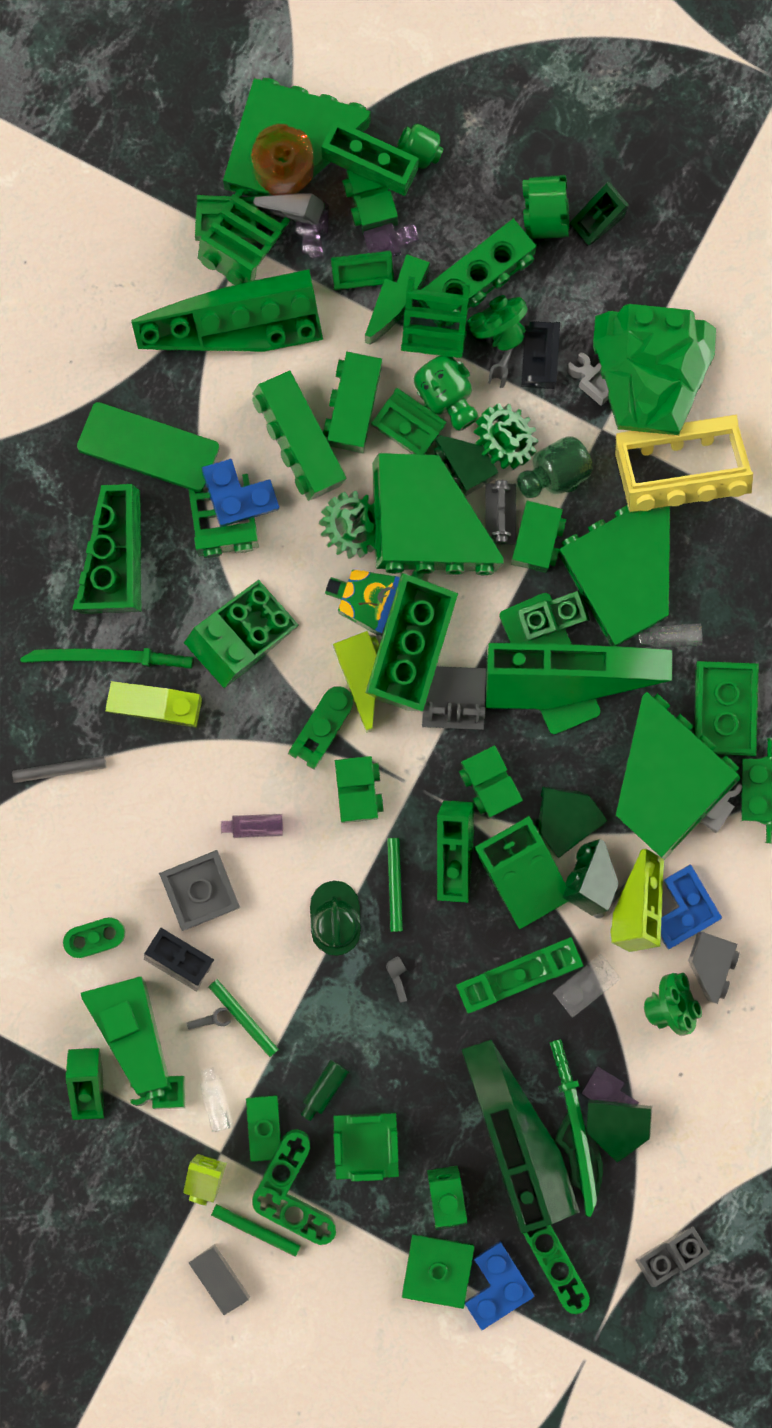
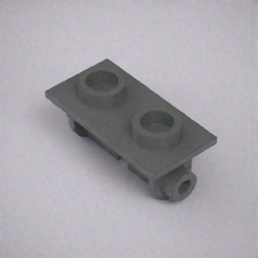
(501, 512)

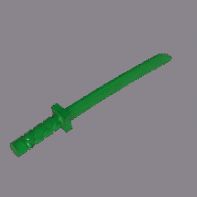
(109, 655)
(579, 1134)

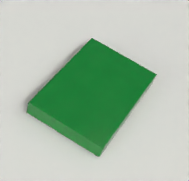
(727, 706)

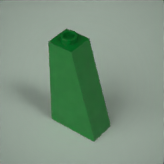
(138, 1053)

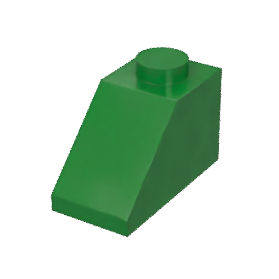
(85, 1083)

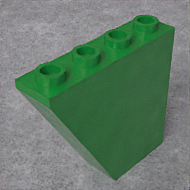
(295, 107)
(426, 519)
(623, 571)
(670, 778)

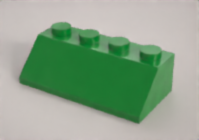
(411, 643)

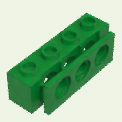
(507, 242)

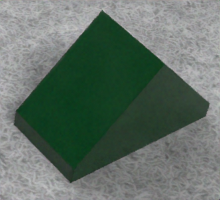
(600, 214)

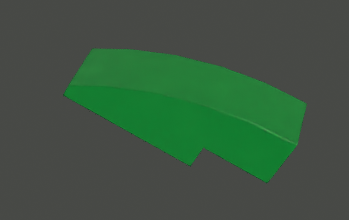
(392, 298)

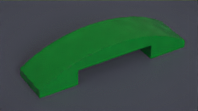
(519, 975)

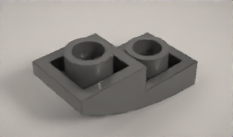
(672, 1256)

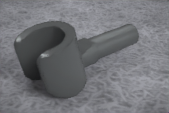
(500, 370)
(395, 968)
(208, 1020)

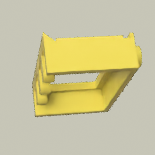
(688, 488)

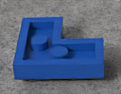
(235, 502)
(694, 908)
(506, 1287)

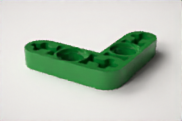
(279, 1191)

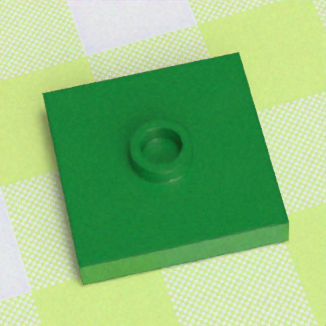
(438, 1271)

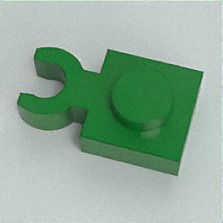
(173, 1098)

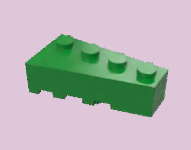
(113, 555)

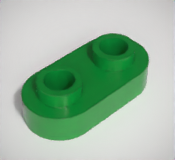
(94, 937)

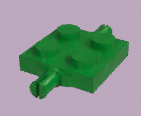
(757, 791)

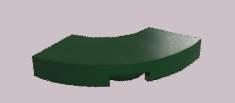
(565, 1139)

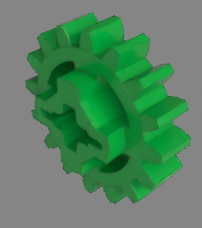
(506, 436)
(339, 524)

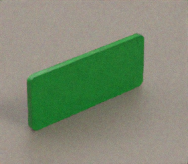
(147, 446)
(562, 717)

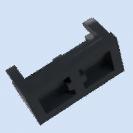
(540, 355)
(178, 959)

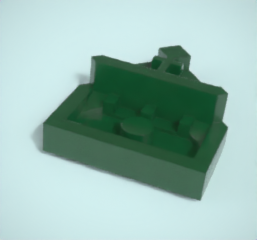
(567, 818)
(619, 1126)

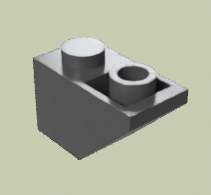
(711, 962)

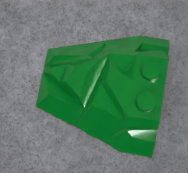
(652, 364)

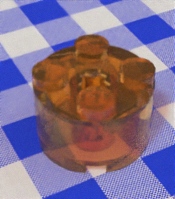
(293, 146)

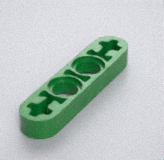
(555, 1255)

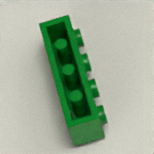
(298, 435)

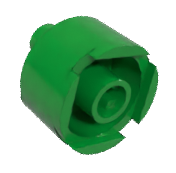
(546, 207)

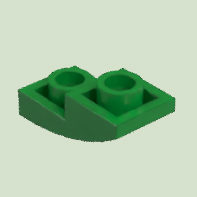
(553, 615)

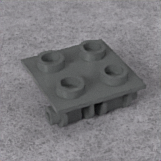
(456, 699)

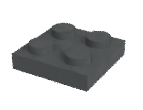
(199, 890)

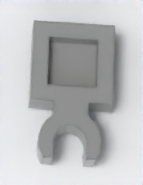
(591, 378)
(721, 811)

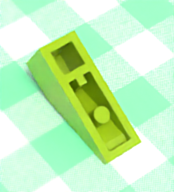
(357, 660)
(154, 703)
(639, 908)
(204, 1179)

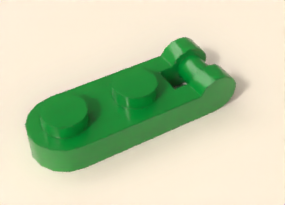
(323, 725)

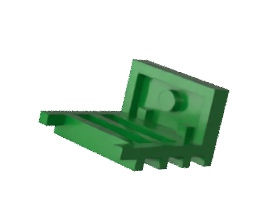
(231, 254)
(434, 339)
(217, 540)

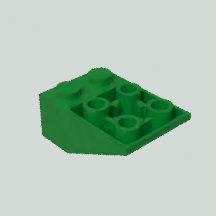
(240, 633)
(523, 872)

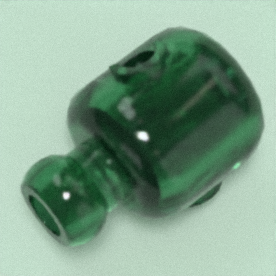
(557, 468)

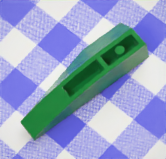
(239, 317)
(568, 674)

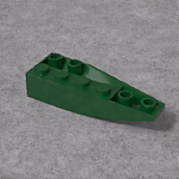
(521, 1143)

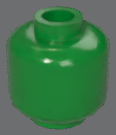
(421, 143)

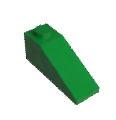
(454, 850)

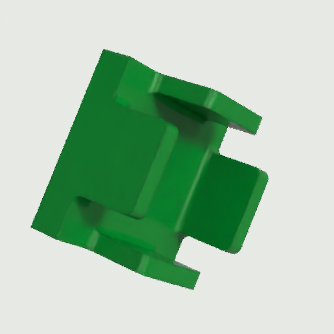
(366, 1146)

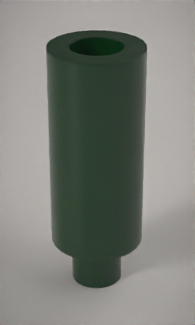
(324, 1089)

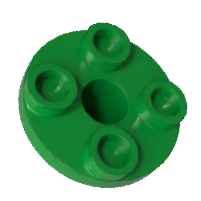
(500, 322)
(673, 1005)

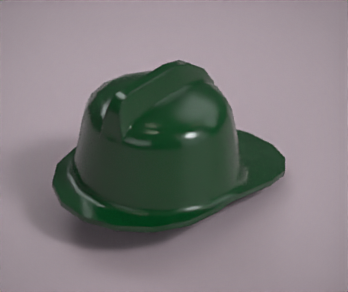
(335, 918)

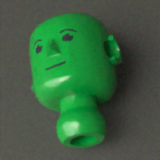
(445, 388)

